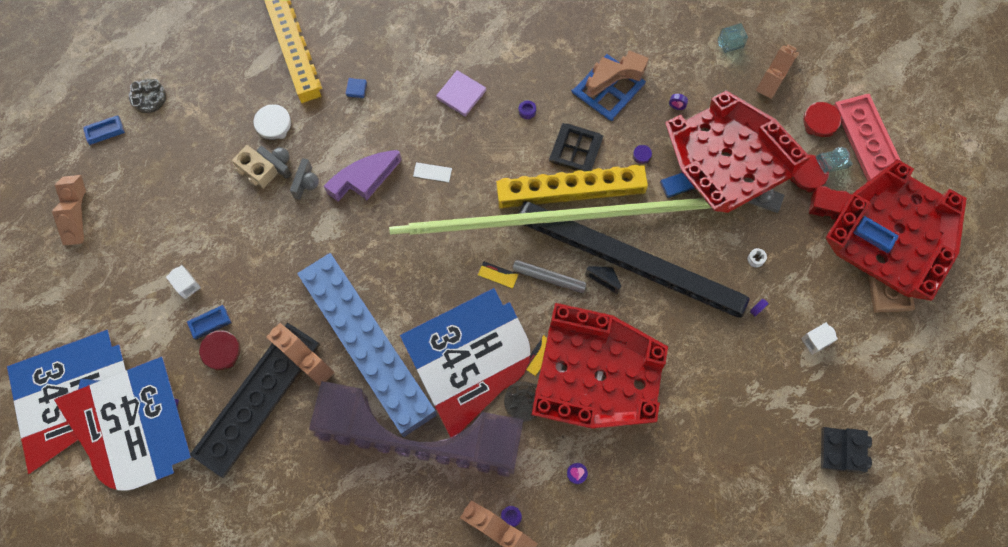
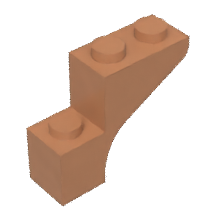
(777, 71)
(608, 72)
(69, 212)
(300, 354)
(495, 527)

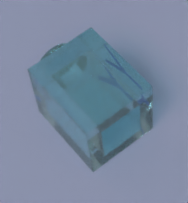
(732, 38)

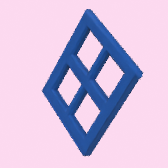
(624, 98)

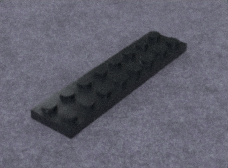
(249, 408)

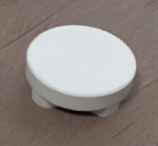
(272, 122)

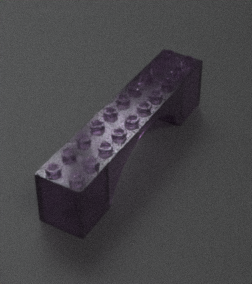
(346, 417)

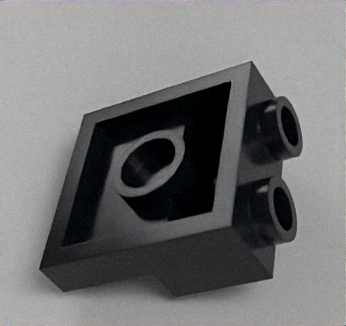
(845, 450)

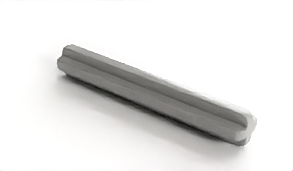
(549, 276)

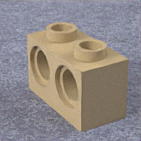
(256, 165)

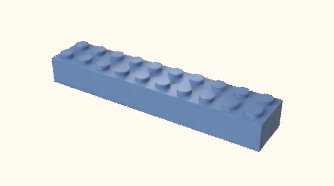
(367, 345)

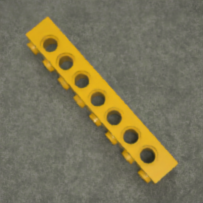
(581, 191)

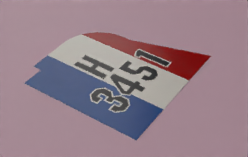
(468, 357)
(50, 376)
(128, 426)

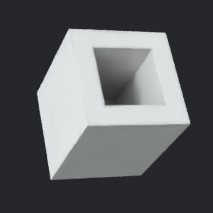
(183, 282)
(819, 338)

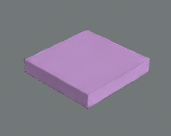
(461, 93)

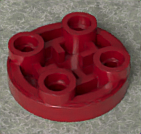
(219, 350)

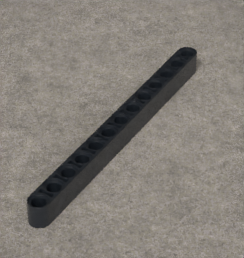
(642, 263)

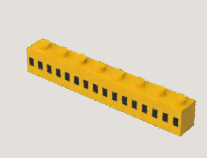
(293, 49)

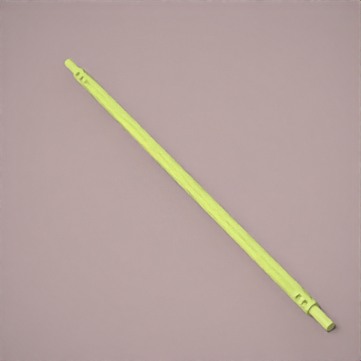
(550, 216)

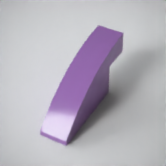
(363, 175)

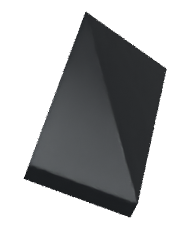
(604, 276)

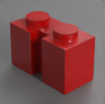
(828, 202)

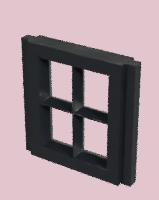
(560, 143)

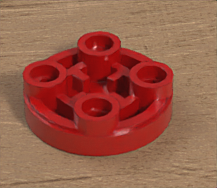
(821, 119)
(810, 175)

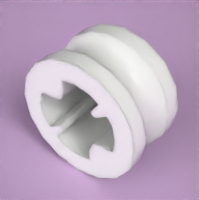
(761, 253)

